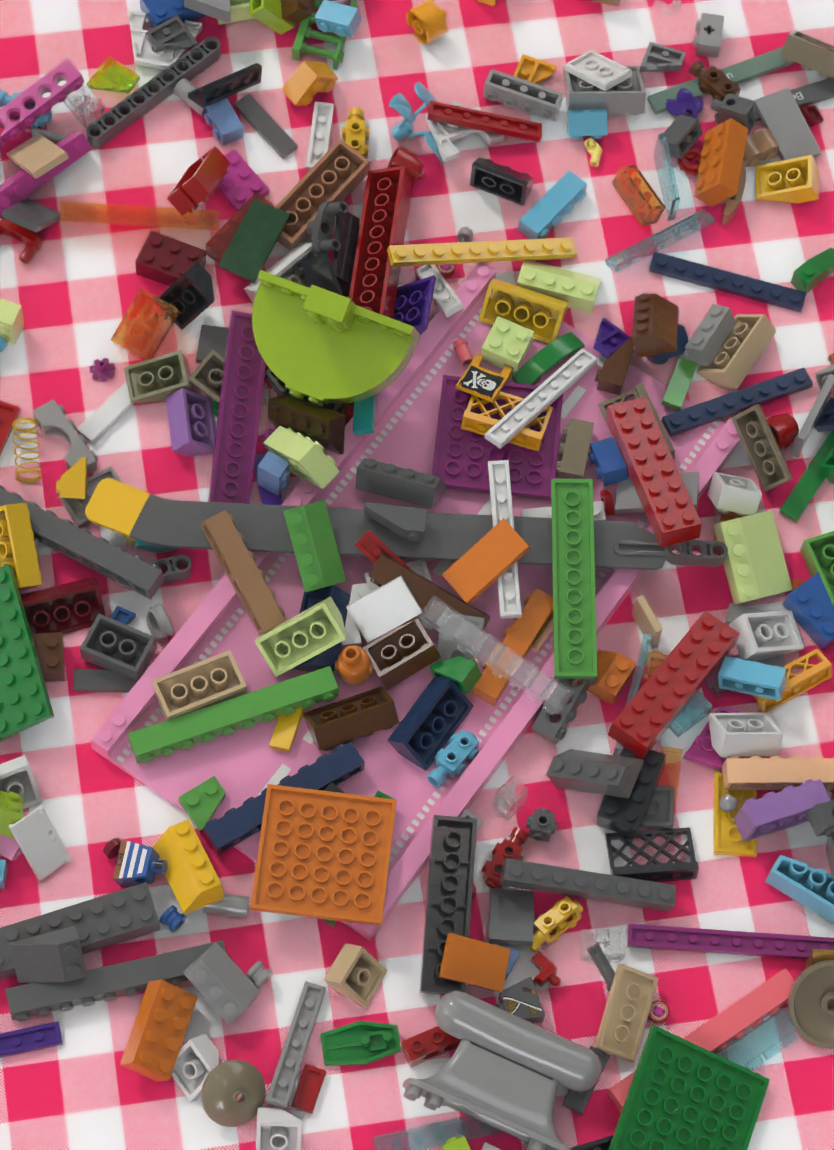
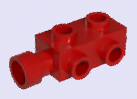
(517, 838)

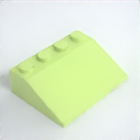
(754, 557)

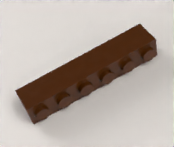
(388, 569)

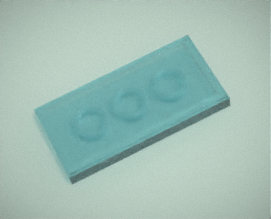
(666, 176)

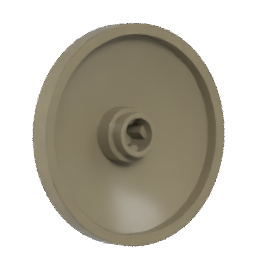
(813, 1004)

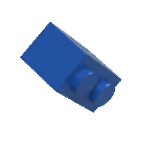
(608, 461)

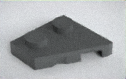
(662, 59)

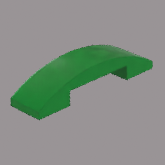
(547, 358)

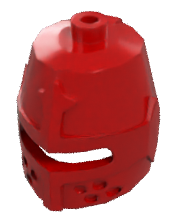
(407, 158)
(784, 429)

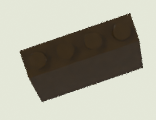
(309, 420)

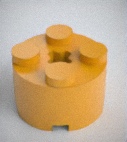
(427, 21)

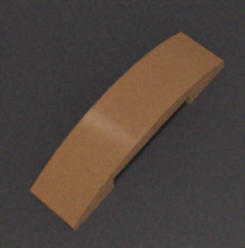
(732, 205)

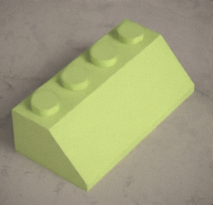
(563, 284)
(302, 637)

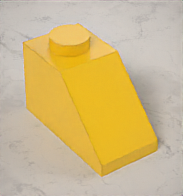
(74, 481)

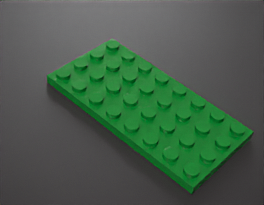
(22, 685)

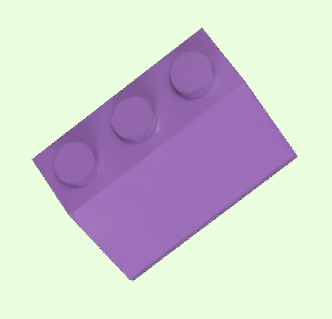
(191, 423)

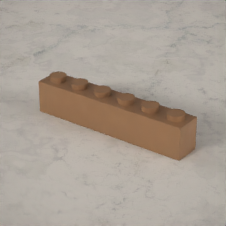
(243, 572)

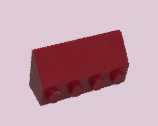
(63, 607)

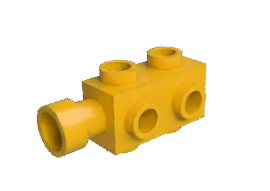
(355, 131)
(555, 921)

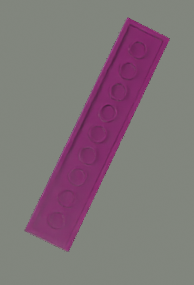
(237, 414)

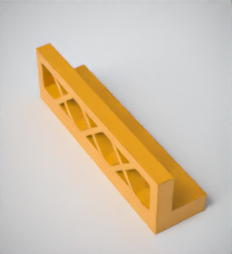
(801, 682)

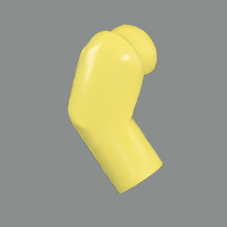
(594, 150)

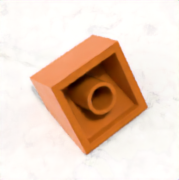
(613, 675)

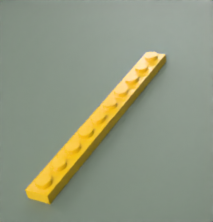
(481, 252)

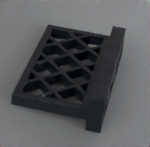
(654, 872)

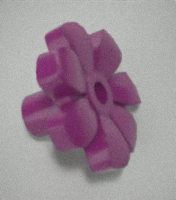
(102, 370)

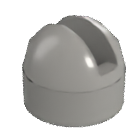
(468, 235)
(728, 803)

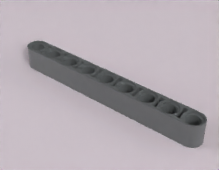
(192, 62)

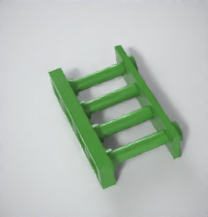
(305, 32)

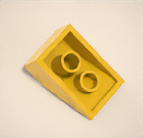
(788, 180)

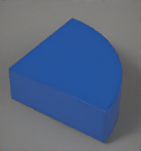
(123, 615)

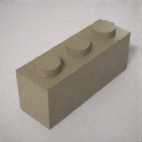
(574, 449)

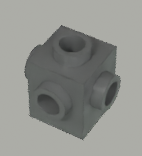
(541, 824)

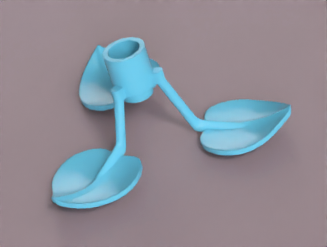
(406, 127)

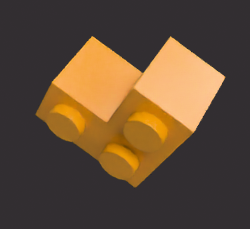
(308, 80)

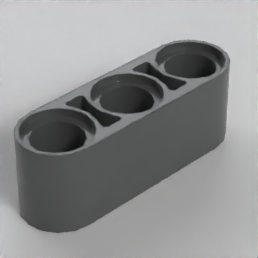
(171, 566)

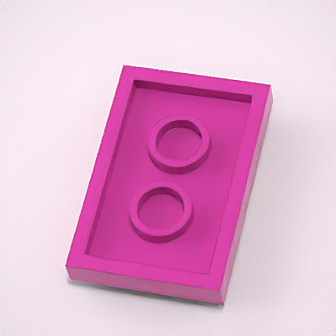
(240, 182)

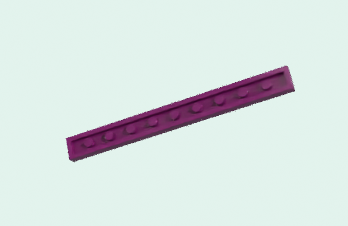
(725, 941)

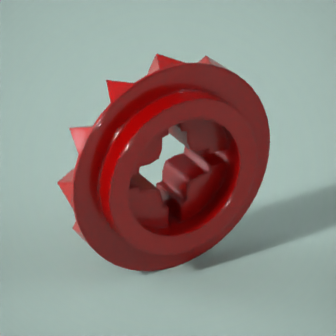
(684, 162)

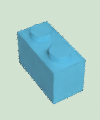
(337, 18)
(587, 123)

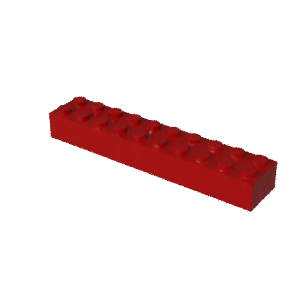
(381, 225)

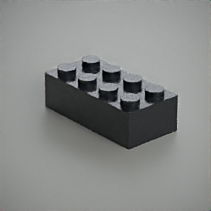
(629, 814)

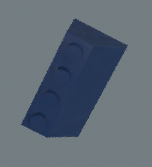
(311, 598)
(431, 722)

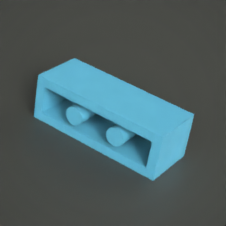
(752, 678)

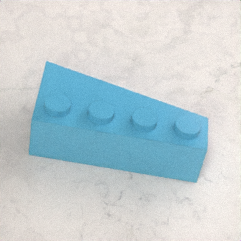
(804, 884)

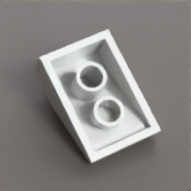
(766, 635)

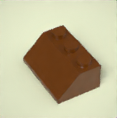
(401, 652)

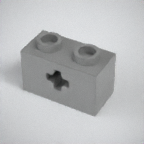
(709, 35)

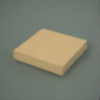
(647, 620)

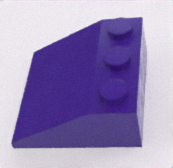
(414, 303)

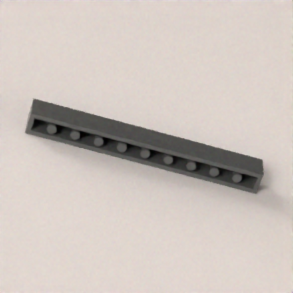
(88, 549)
(102, 983)

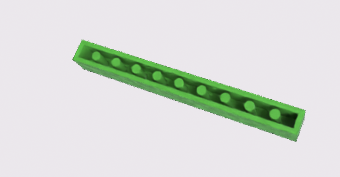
(233, 715)

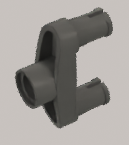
(322, 228)

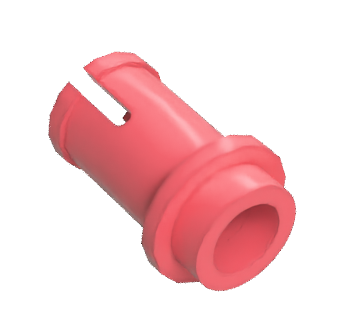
(463, 352)

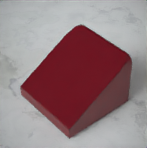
(811, 115)

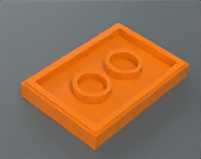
(474, 962)

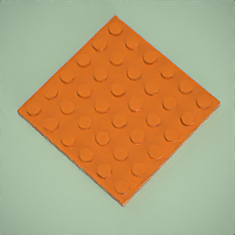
(323, 855)

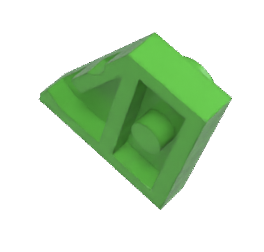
(202, 802)

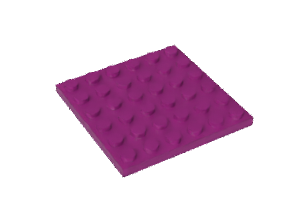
(463, 455)

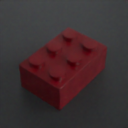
(166, 258)

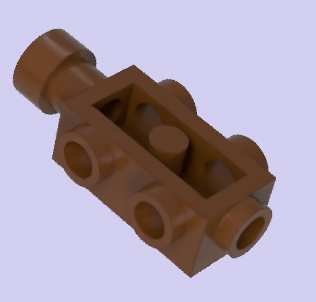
(713, 81)

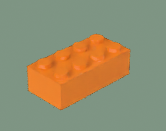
(721, 162)
(158, 1030)

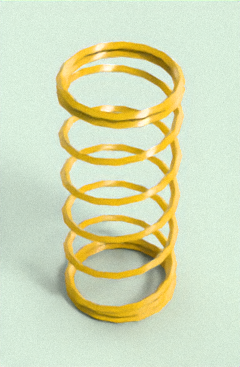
(26, 431)

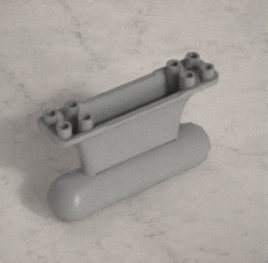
(504, 1070)

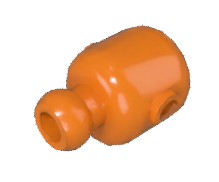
(354, 665)

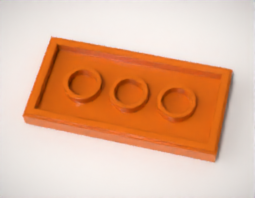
(486, 561)

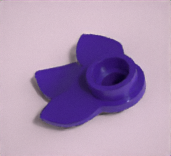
(684, 103)

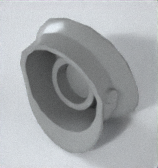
(159, 622)

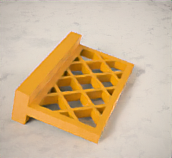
(483, 422)

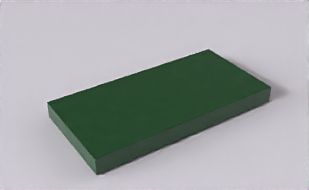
(254, 240)

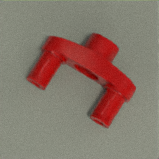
(24, 235)

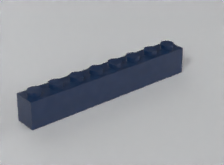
(247, 819)

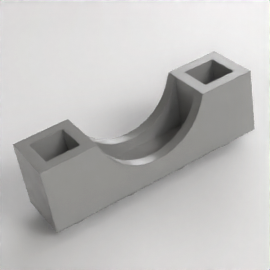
(54, 422)

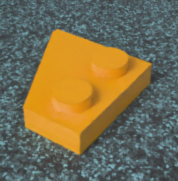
(534, 69)

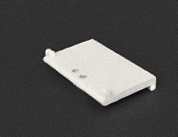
(35, 837)

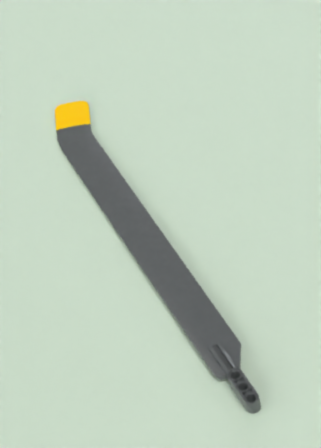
(446, 534)

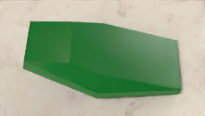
(359, 1043)

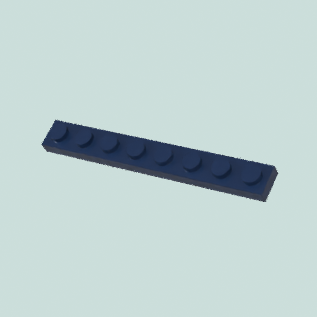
(727, 282)
(736, 401)

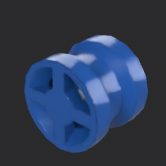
(173, 919)

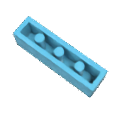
(553, 206)

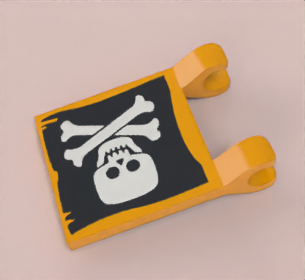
(483, 382)

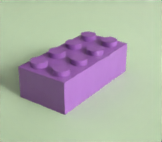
(779, 809)

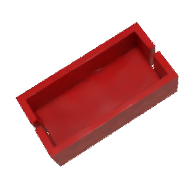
(199, 181)

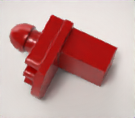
(547, 970)

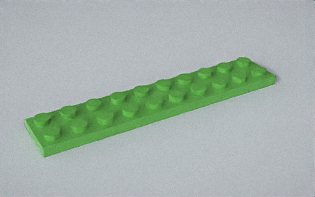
(573, 579)

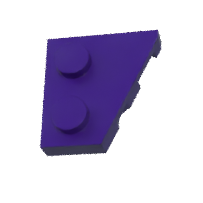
(609, 338)

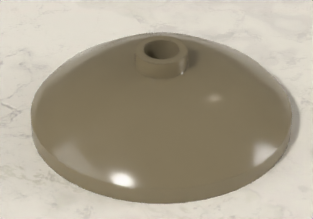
(224, 1085)

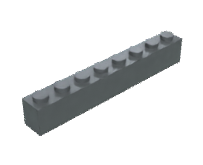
(587, 885)

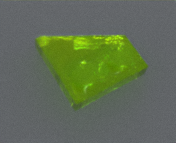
(113, 77)

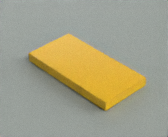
(726, 835)

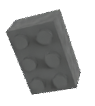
(118, 647)

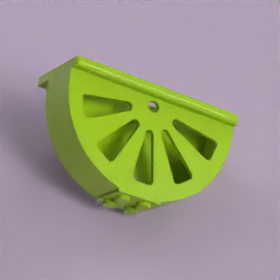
(327, 343)

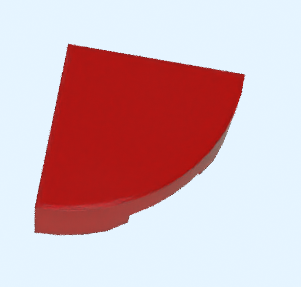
(607, 497)

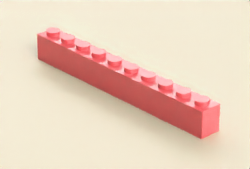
(728, 1024)

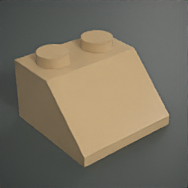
(355, 974)

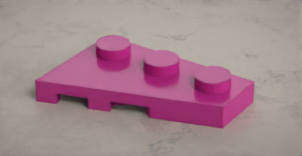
(702, 750)

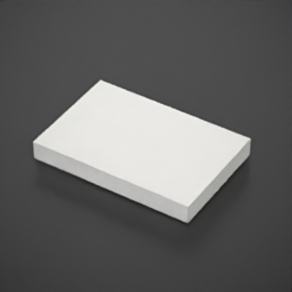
(598, 70)
(384, 609)

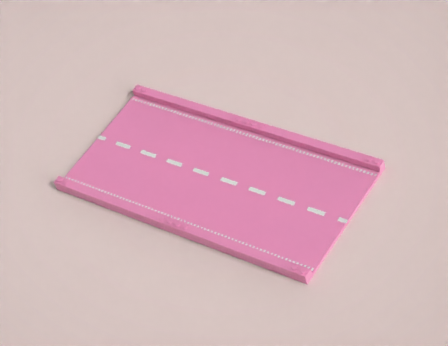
(406, 438)

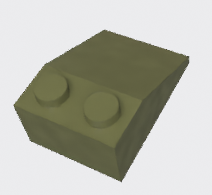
(158, 377)

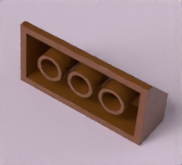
(654, 325)
(351, 718)

